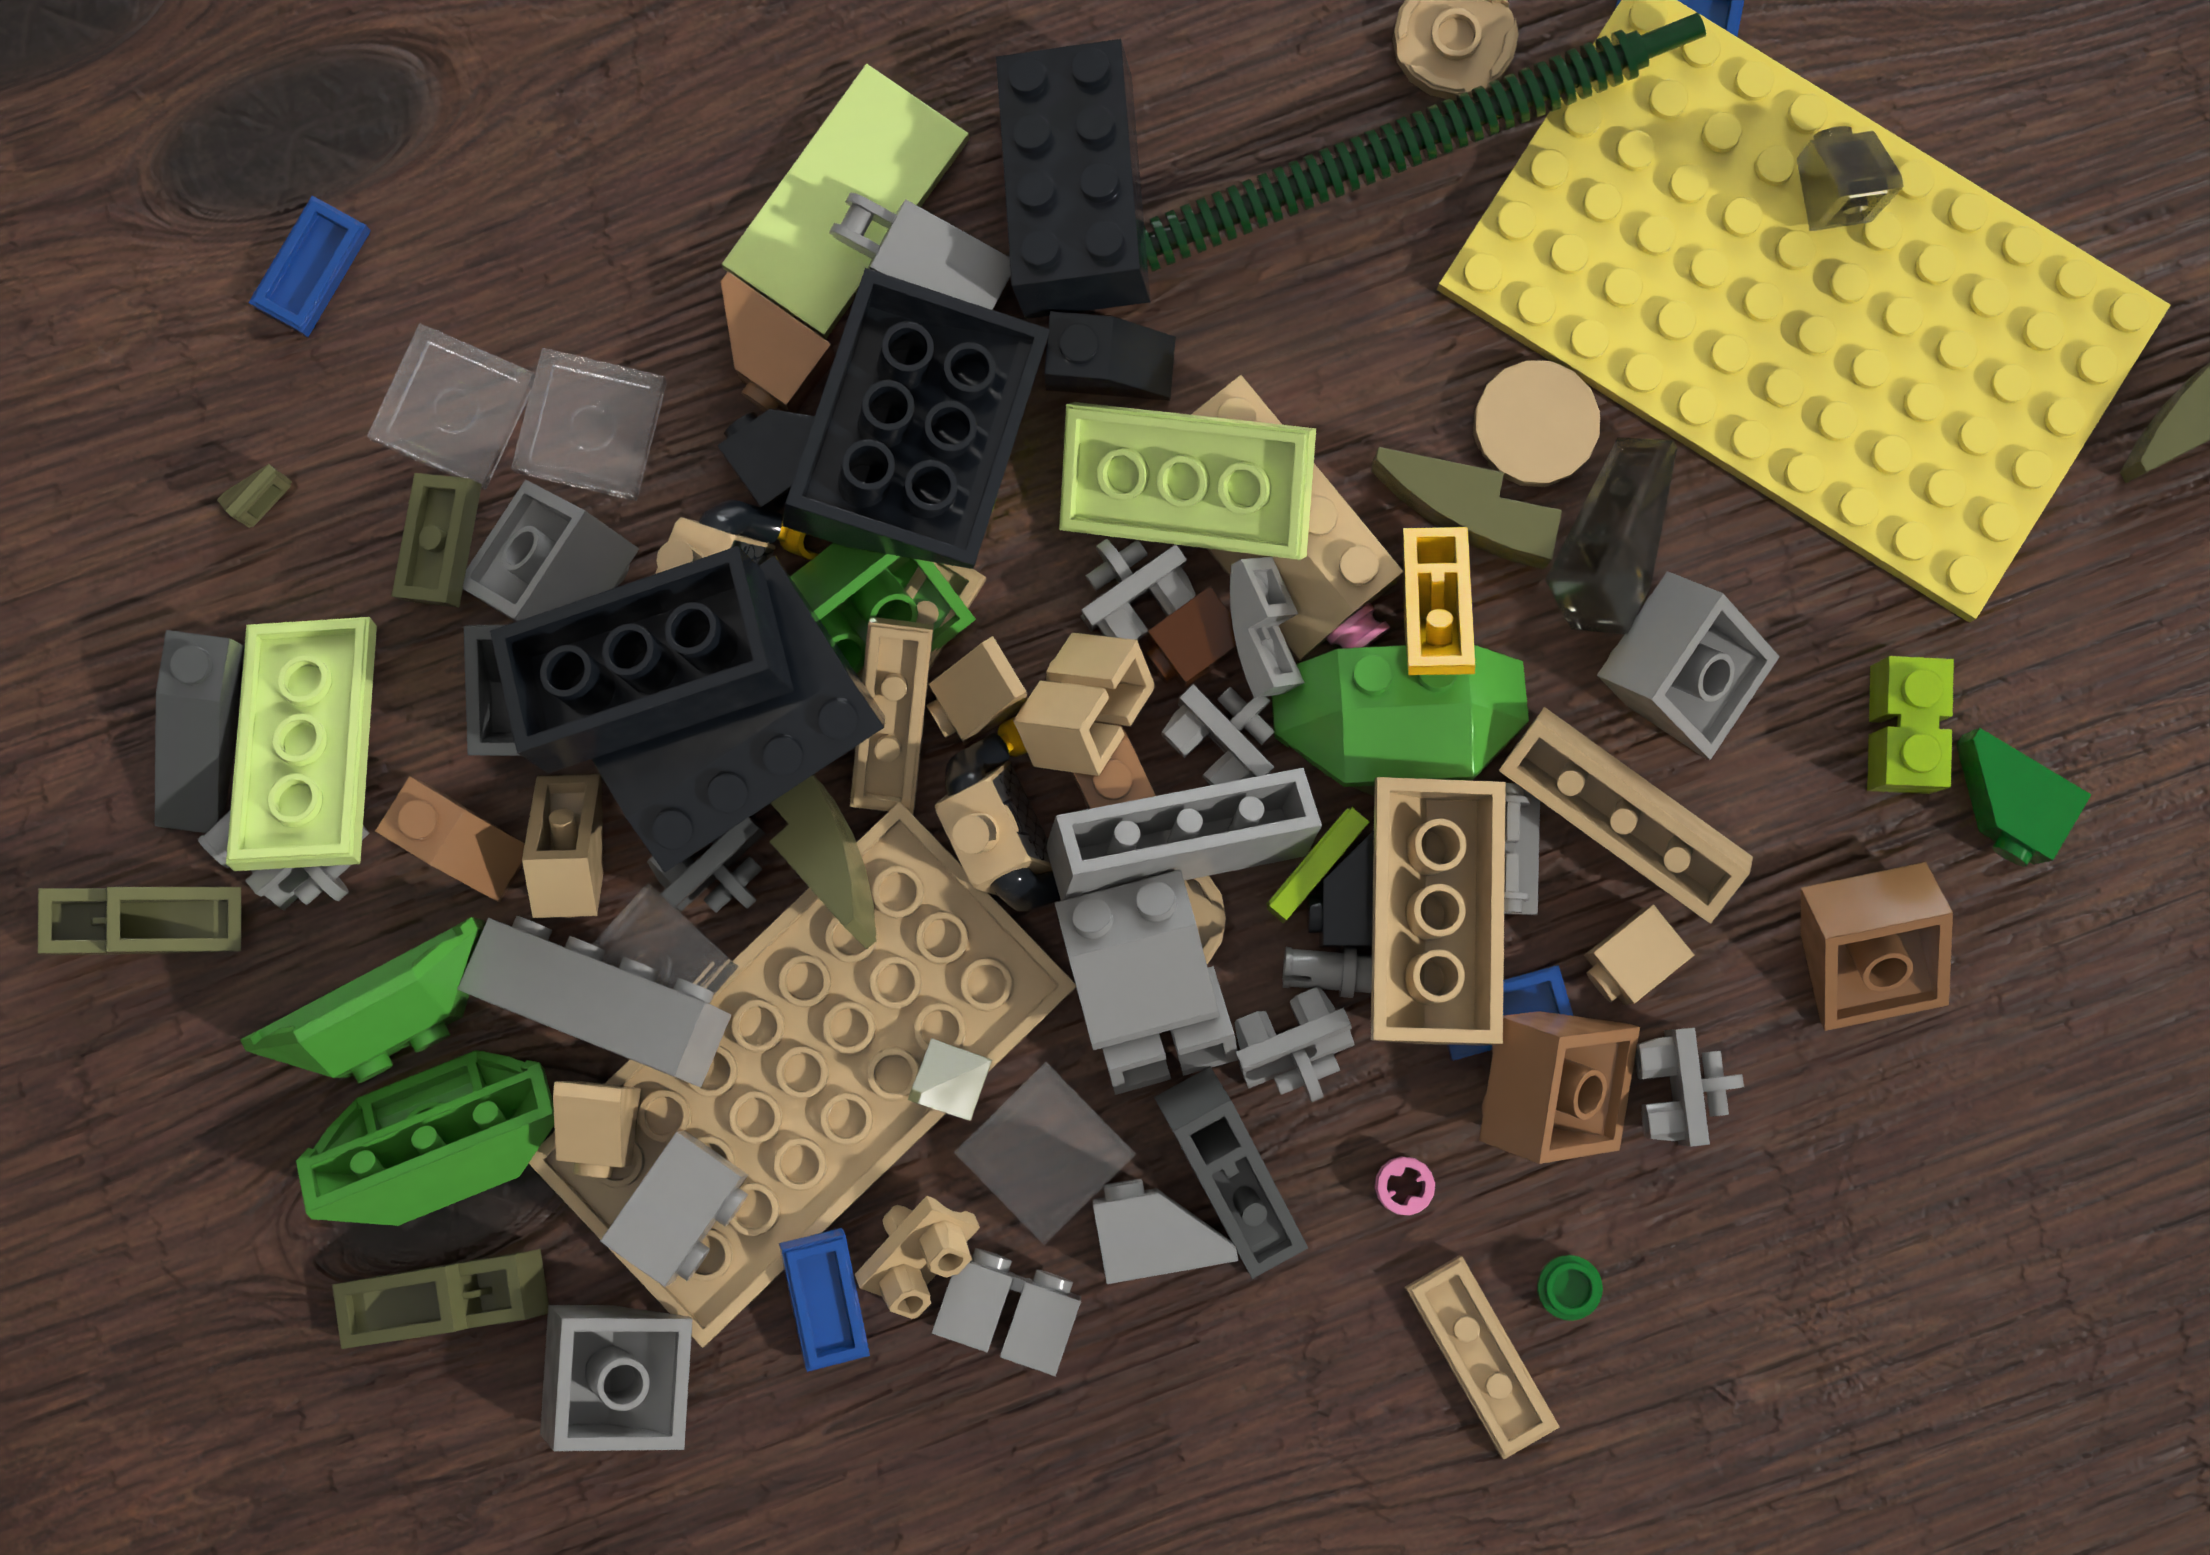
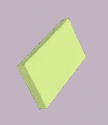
(870, 145)
(1187, 480)
(302, 744)

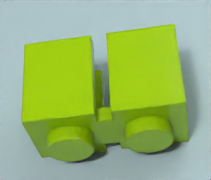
(1916, 752)

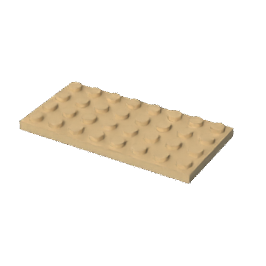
(825, 1060)

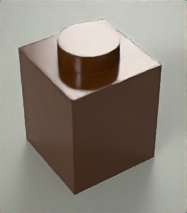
(1192, 640)

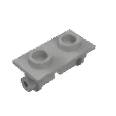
(1521, 851)

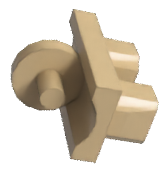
(918, 1248)

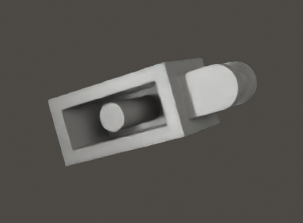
(925, 251)

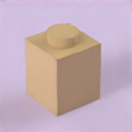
(1636, 957)

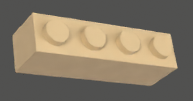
(1627, 815)

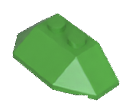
(1371, 719)
(378, 1012)
(428, 1141)

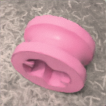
(1359, 630)
(1412, 1203)

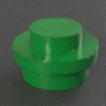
(1569, 1287)

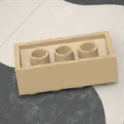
(1343, 558)
(1438, 911)

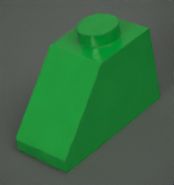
(2018, 799)

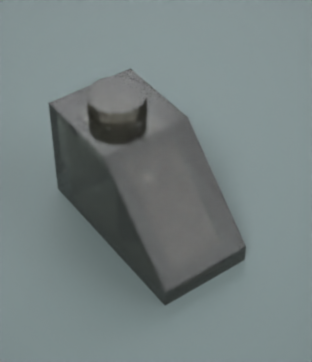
(1846, 178)

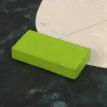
(1316, 864)

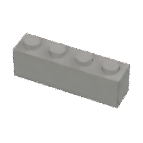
(1187, 830)
(595, 1001)

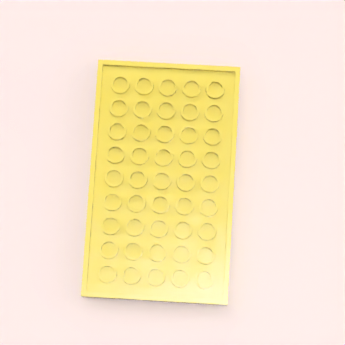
(1870, 376)

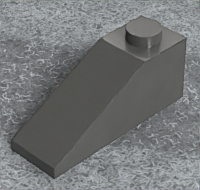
(195, 728)
(1231, 1172)

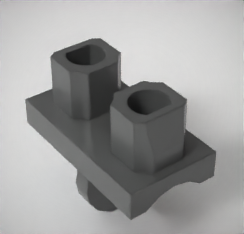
(691, 877)

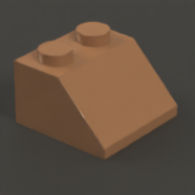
(1877, 945)
(1558, 1086)

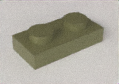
(436, 540)

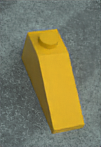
(1438, 601)

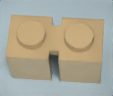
(1085, 684)

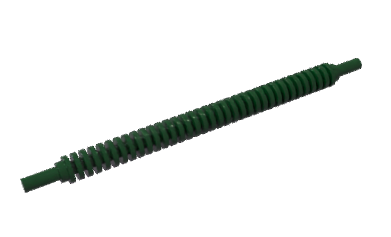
(1595, 66)

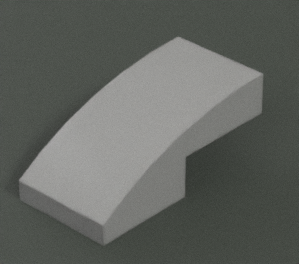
(1257, 609)

